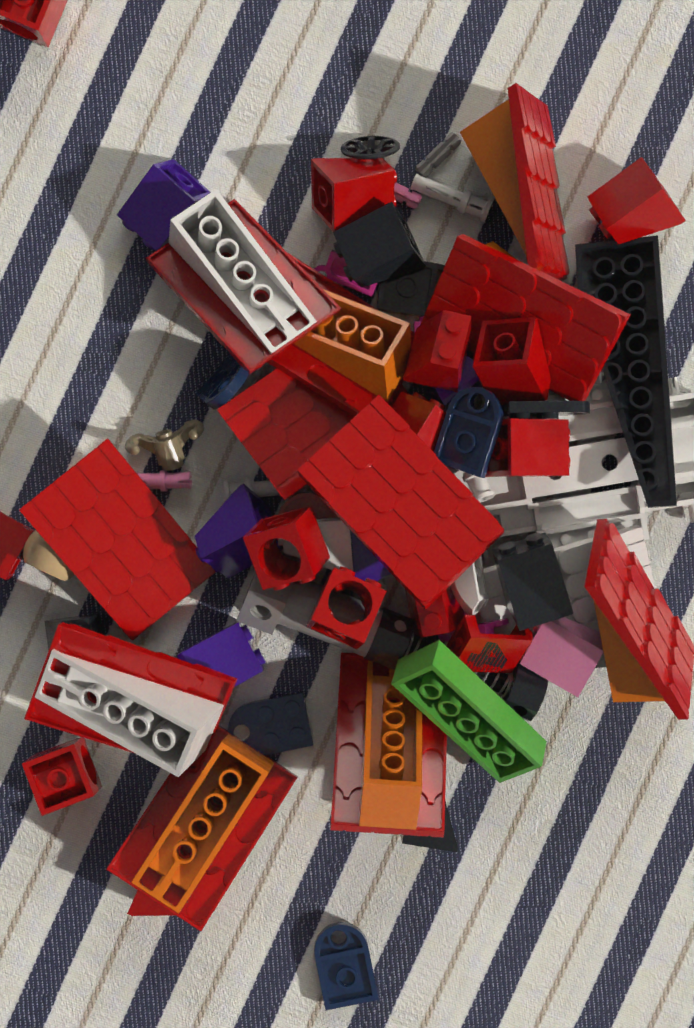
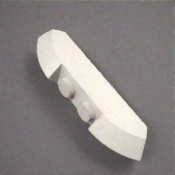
(471, 588)

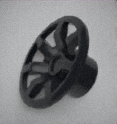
(371, 151)

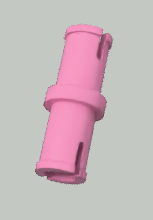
(167, 480)

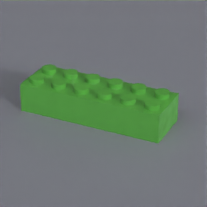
(469, 712)

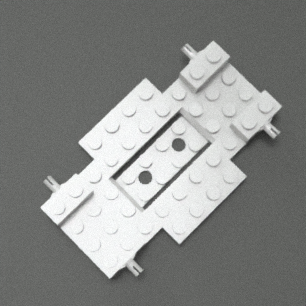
(576, 517)

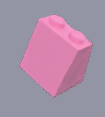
(564, 653)

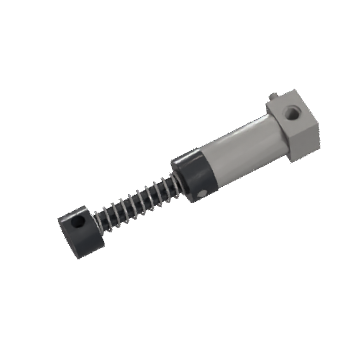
(387, 640)

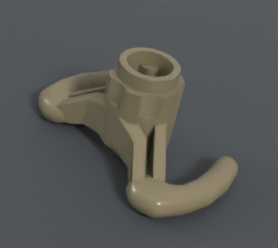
(166, 445)

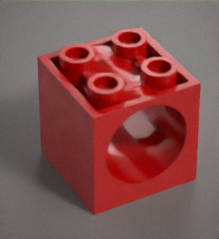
(32, 18)
(270, 564)
(322, 617)
(62, 775)

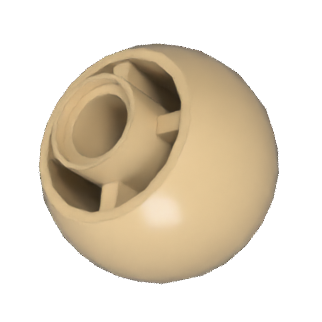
(43, 557)

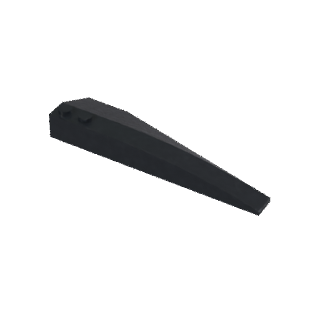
(637, 366)

